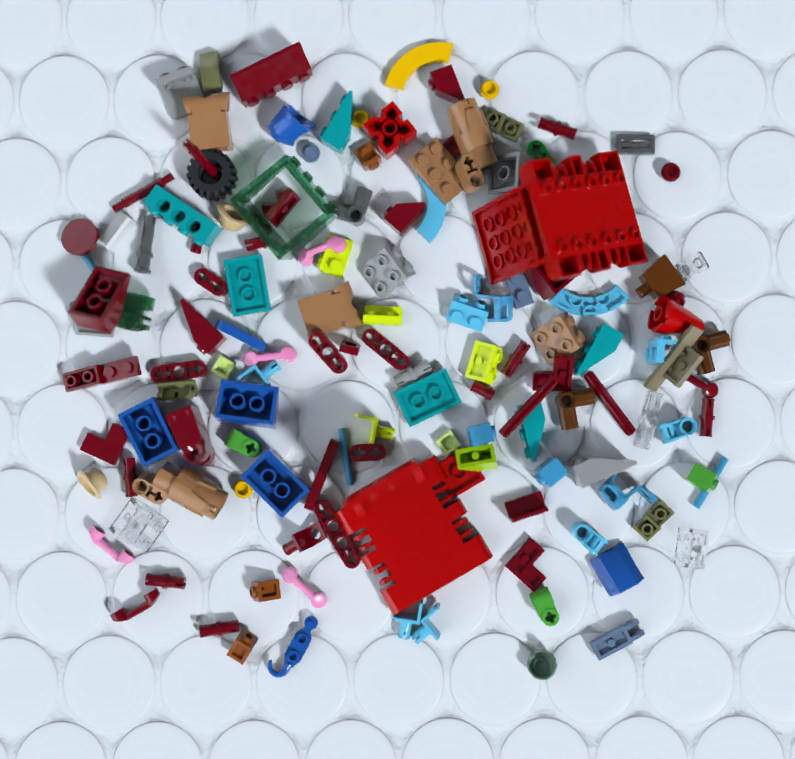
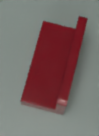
(525, 506)

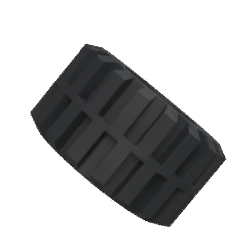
(218, 189)

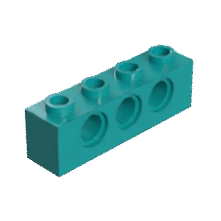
(160, 198)

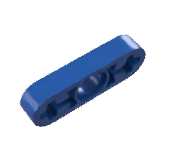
(241, 335)

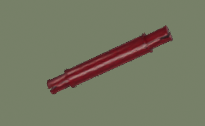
(202, 160)
(142, 193)

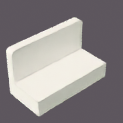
(117, 231)

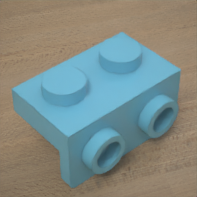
(468, 312)
(656, 349)

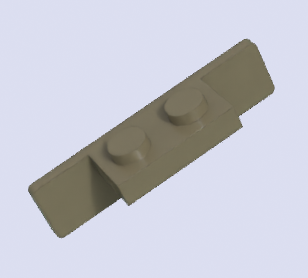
(678, 362)

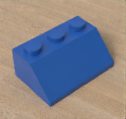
(247, 404)

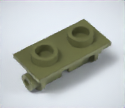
(182, 389)

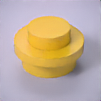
(489, 90)
(359, 118)
(242, 489)

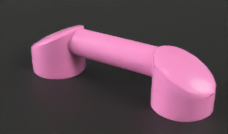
(336, 243)
(287, 353)
(97, 534)
(290, 575)

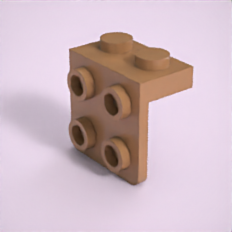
(558, 337)

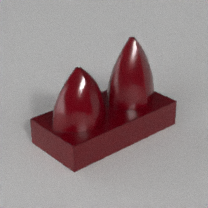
(277, 211)

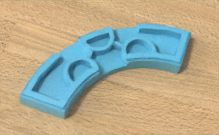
(434, 216)
(589, 306)

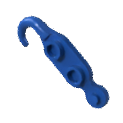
(296, 648)

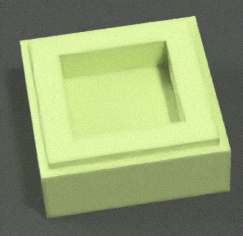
(223, 367)
(448, 442)

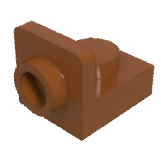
(368, 156)
(265, 590)
(242, 646)

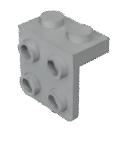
(178, 85)
(387, 270)

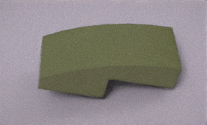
(210, 72)
(504, 126)
(653, 519)

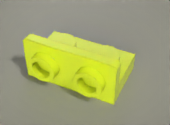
(335, 263)
(382, 315)
(484, 362)

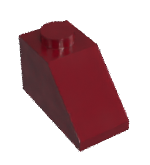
(445, 84)
(403, 215)

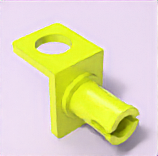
(377, 430)

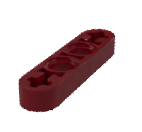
(321, 474)
(335, 535)

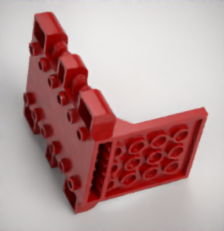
(561, 219)
(412, 532)

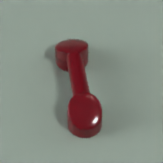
(709, 390)
(122, 615)

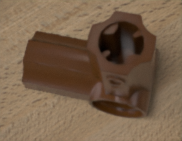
(710, 342)
(577, 398)

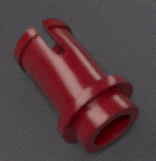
(257, 244)
(483, 390)

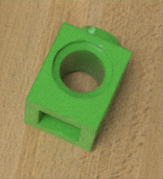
(702, 478)

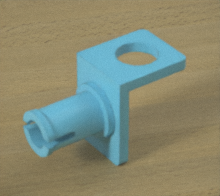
(263, 373)
(407, 620)
(428, 627)

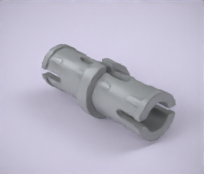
(412, 373)

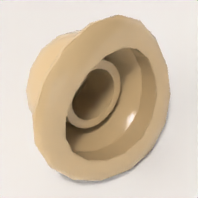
(230, 217)
(92, 481)

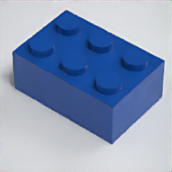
(149, 431)
(275, 482)

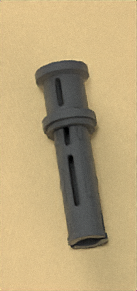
(144, 253)

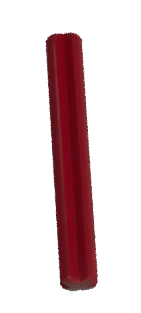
(609, 403)
(528, 407)

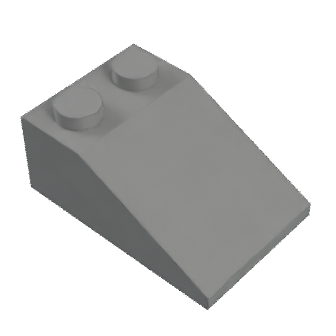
(591, 469)

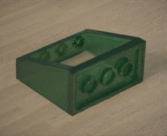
(263, 228)

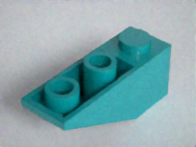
(338, 132)
(603, 344)
(532, 431)

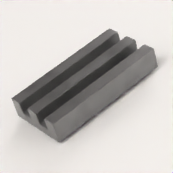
(651, 145)

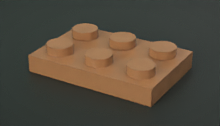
(437, 170)

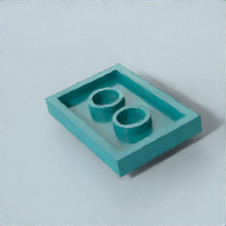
(247, 285)
(427, 397)

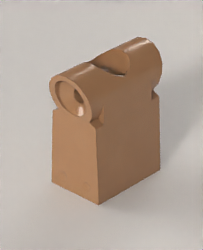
(209, 121)
(331, 310)

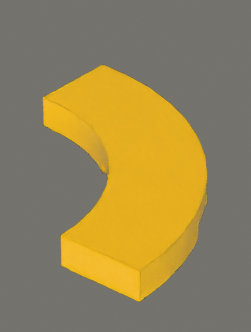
(422, 55)

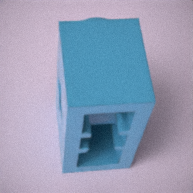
(550, 472)

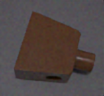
(659, 279)

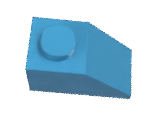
(481, 434)

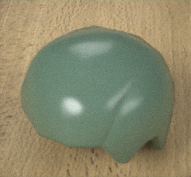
(542, 664)

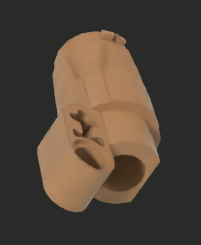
(474, 143)
(184, 488)

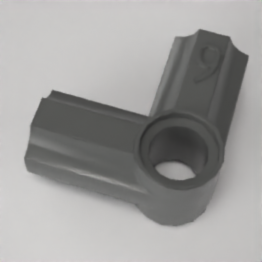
(359, 204)

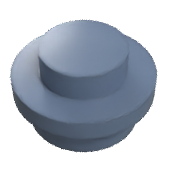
(310, 153)

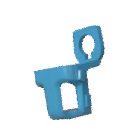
(500, 301)
(617, 497)

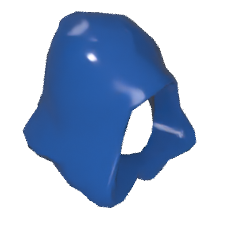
(289, 125)

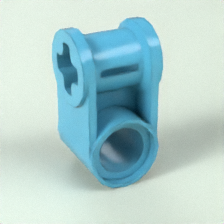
(673, 429)
(590, 539)

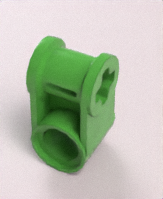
(240, 442)
(543, 604)

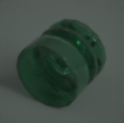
(133, 312)

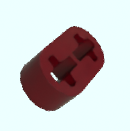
(213, 279)
(367, 457)

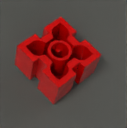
(390, 119)

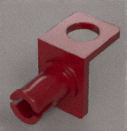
(303, 539)

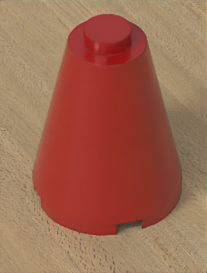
(671, 318)

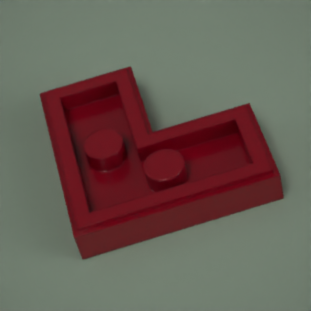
(561, 372)
(109, 448)
(522, 564)

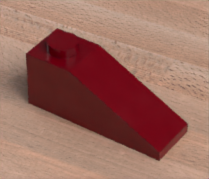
(202, 331)

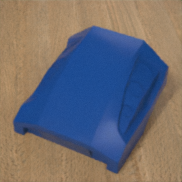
(616, 570)

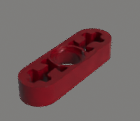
(325, 343)
(400, 354)
(164, 368)

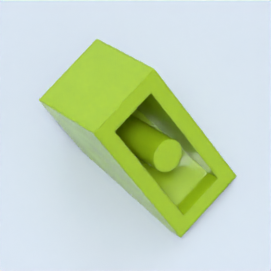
(476, 458)

